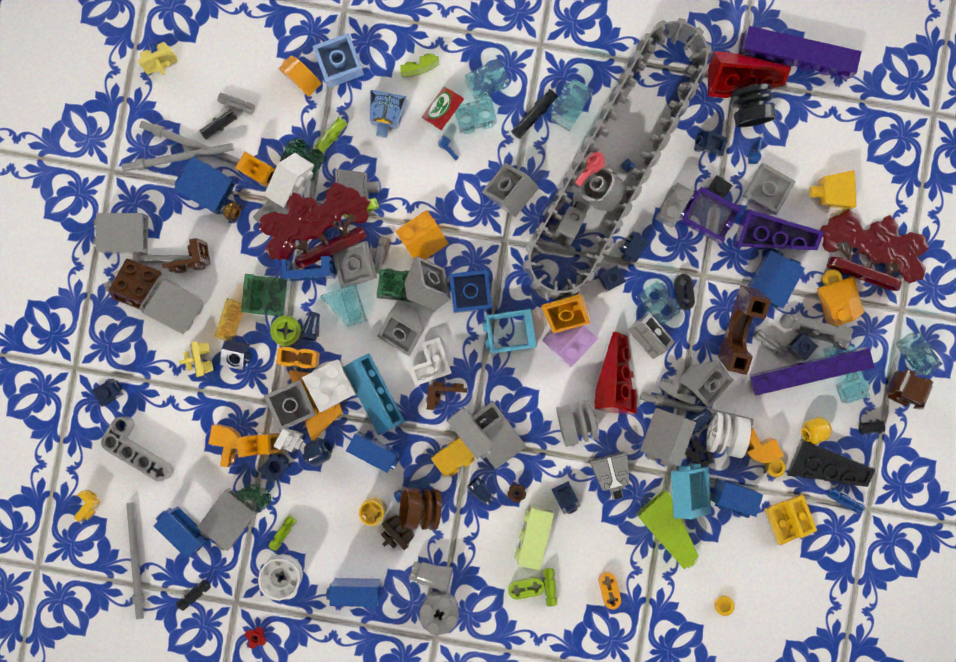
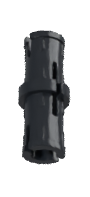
(218, 124)

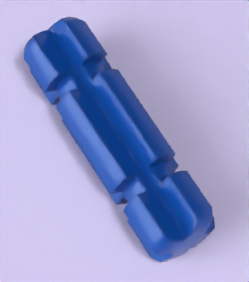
(423, 483)
(846, 501)

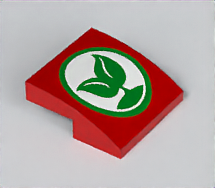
(442, 108)

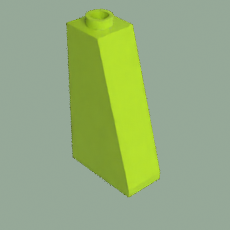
(670, 531)

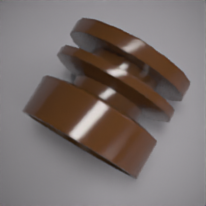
(420, 508)

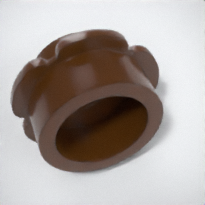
(516, 498)

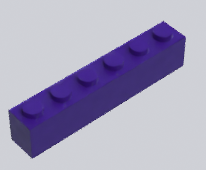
(800, 52)
(812, 371)

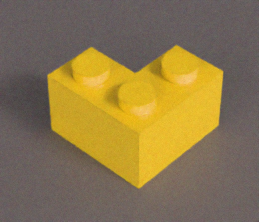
(453, 456)

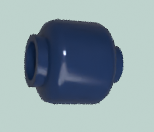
(317, 451)

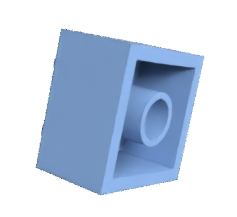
(338, 60)

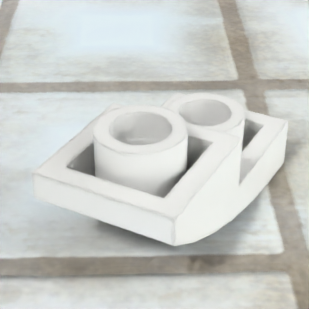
(289, 440)

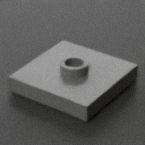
(769, 188)
(354, 265)

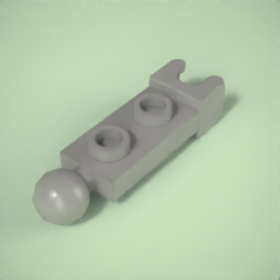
(838, 336)

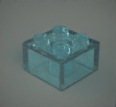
(570, 106)

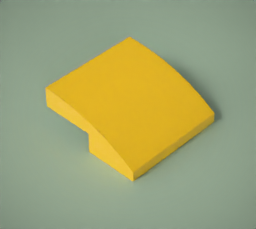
(790, 519)

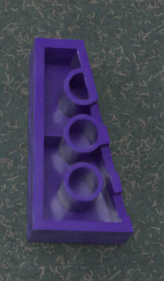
(772, 232)

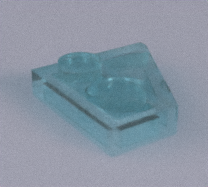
(346, 304)

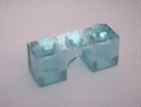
(854, 385)

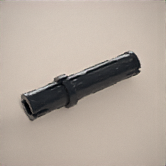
(532, 116)

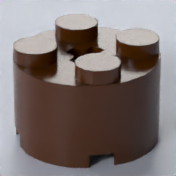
(909, 389)

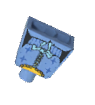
(386, 111)

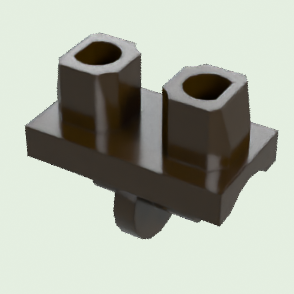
(402, 539)

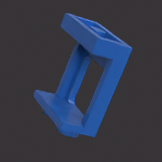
(326, 271)

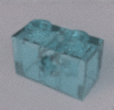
(492, 71)
(918, 353)

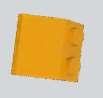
(422, 236)
(567, 313)

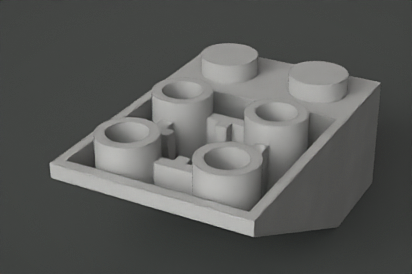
(500, 432)

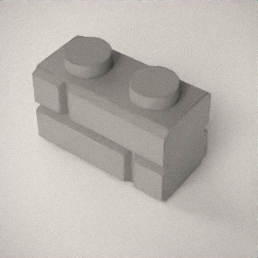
(674, 205)
(651, 335)

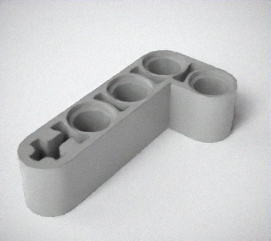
(138, 452)

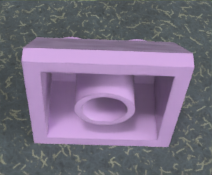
(570, 344)

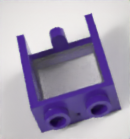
(710, 214)

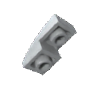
(669, 388)

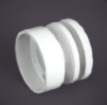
(728, 435)
(270, 580)

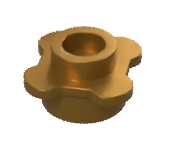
(232, 211)

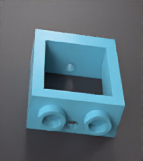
(529, 327)
(693, 502)

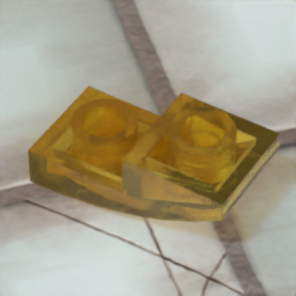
(229, 320)

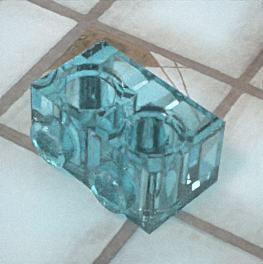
(473, 110)
(654, 306)

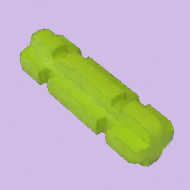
(282, 533)
(550, 587)

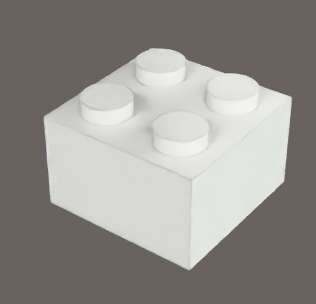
(288, 178)
(329, 385)

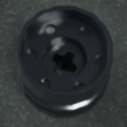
(752, 101)

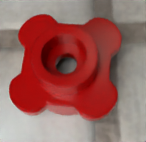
(261, 640)

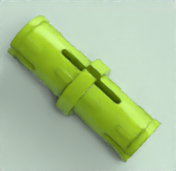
(331, 134)

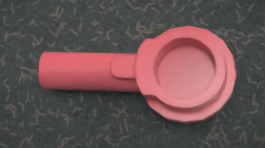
(594, 163)

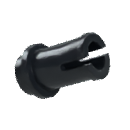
(871, 427)

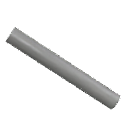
(162, 258)

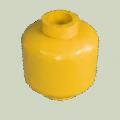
(816, 430)

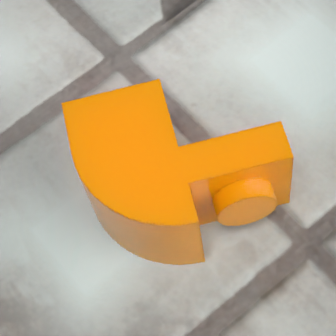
(300, 75)
(255, 169)
(227, 438)
(257, 444)
(763, 451)

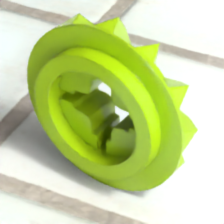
(278, 336)

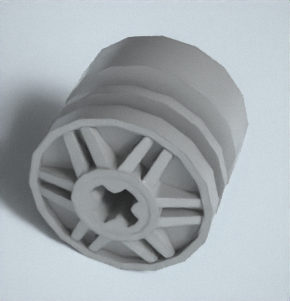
(577, 423)

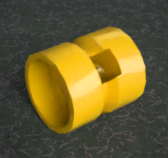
(372, 511)

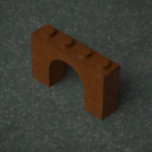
(733, 351)

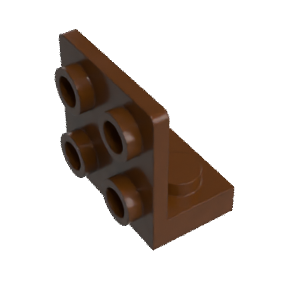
(200, 258)
(133, 283)
(433, 397)

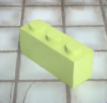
(534, 537)

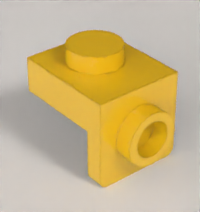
(88, 509)

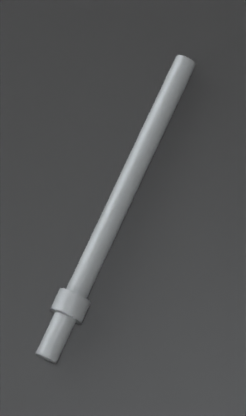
(160, 131)
(142, 164)
(660, 400)
(138, 597)

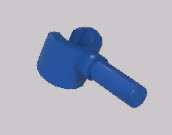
(443, 143)
(754, 158)
(627, 165)

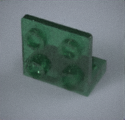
(264, 295)

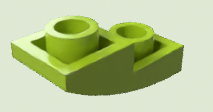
(426, 63)

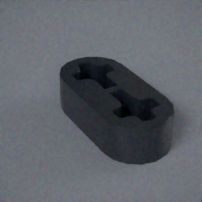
(689, 292)
(698, 448)

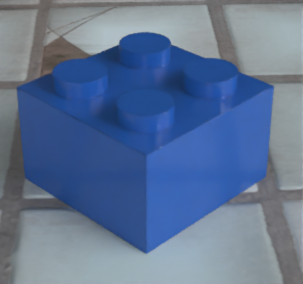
(470, 291)
(736, 497)

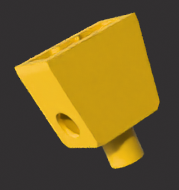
(836, 190)

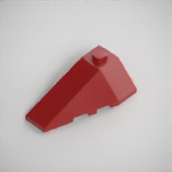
(734, 71)
(614, 387)

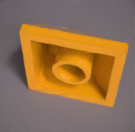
(840, 301)

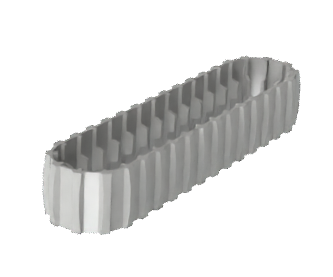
(693, 40)

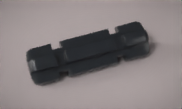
(193, 595)

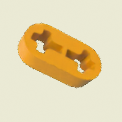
(605, 591)

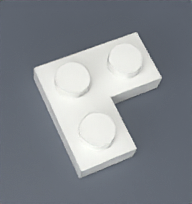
(436, 364)

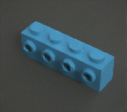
(373, 394)

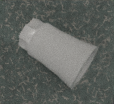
(432, 575)

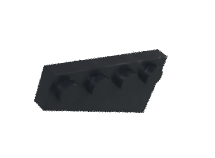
(822, 464)

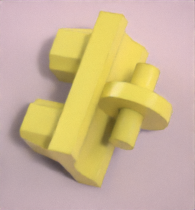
(158, 60)
(200, 367)

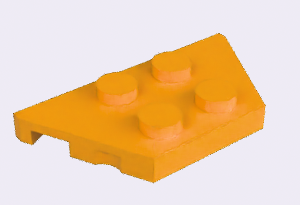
(321, 420)

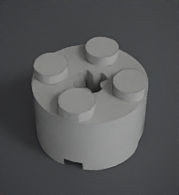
(603, 189)
(437, 623)

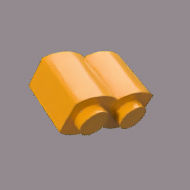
(294, 357)

